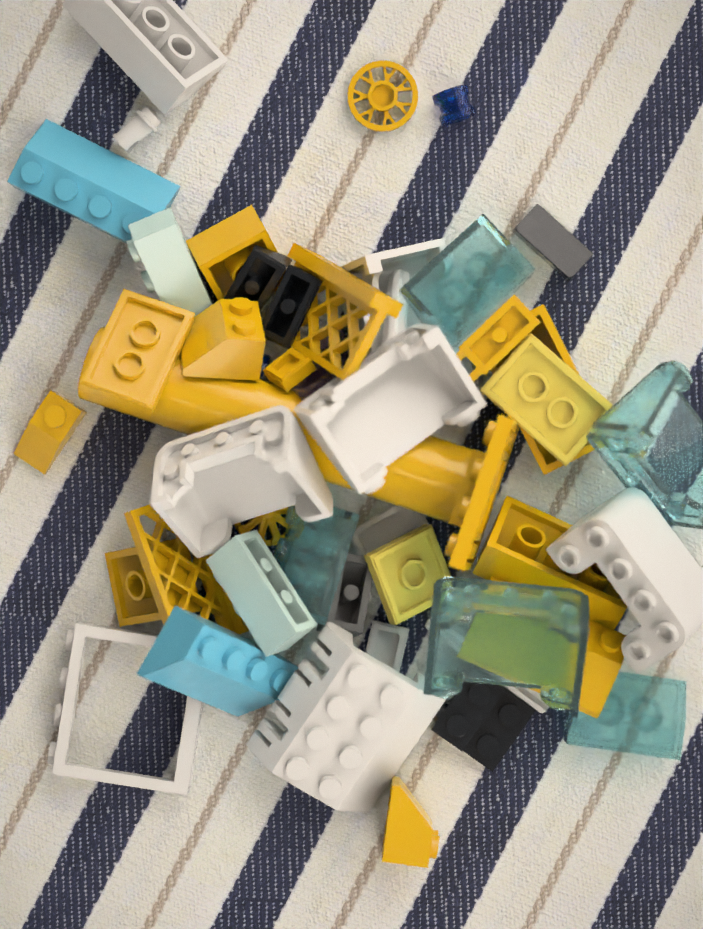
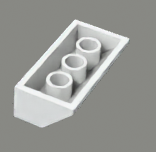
(152, 45)

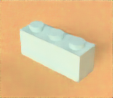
(168, 262)
(261, 593)

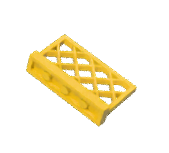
(360, 300)
(216, 599)

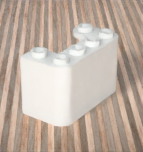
(645, 568)

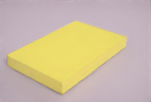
(546, 398)

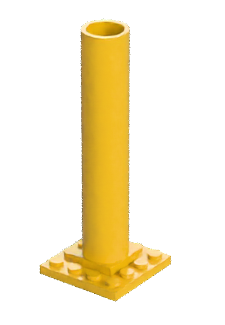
(429, 479)

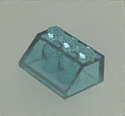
(467, 281)
(315, 556)
(638, 718)

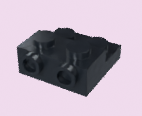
(482, 721)

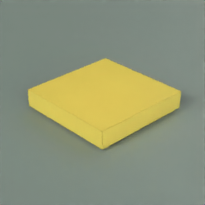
(407, 572)

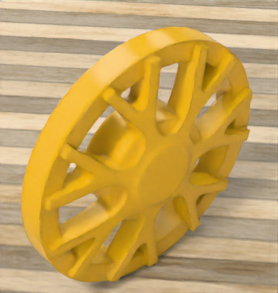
(382, 96)

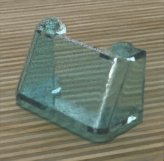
(657, 443)
(507, 638)

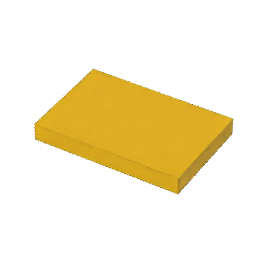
(137, 351)

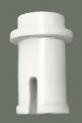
(137, 129)

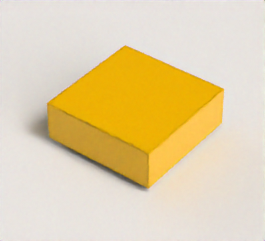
(289, 369)

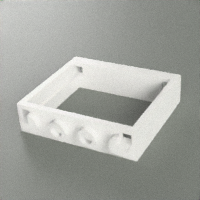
(65, 715)

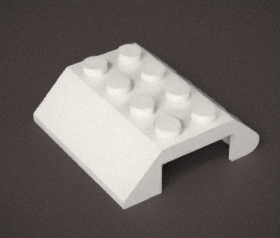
(344, 724)

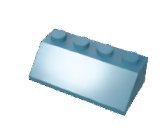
(89, 181)
(214, 665)

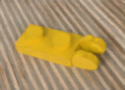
(497, 336)

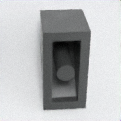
(351, 596)

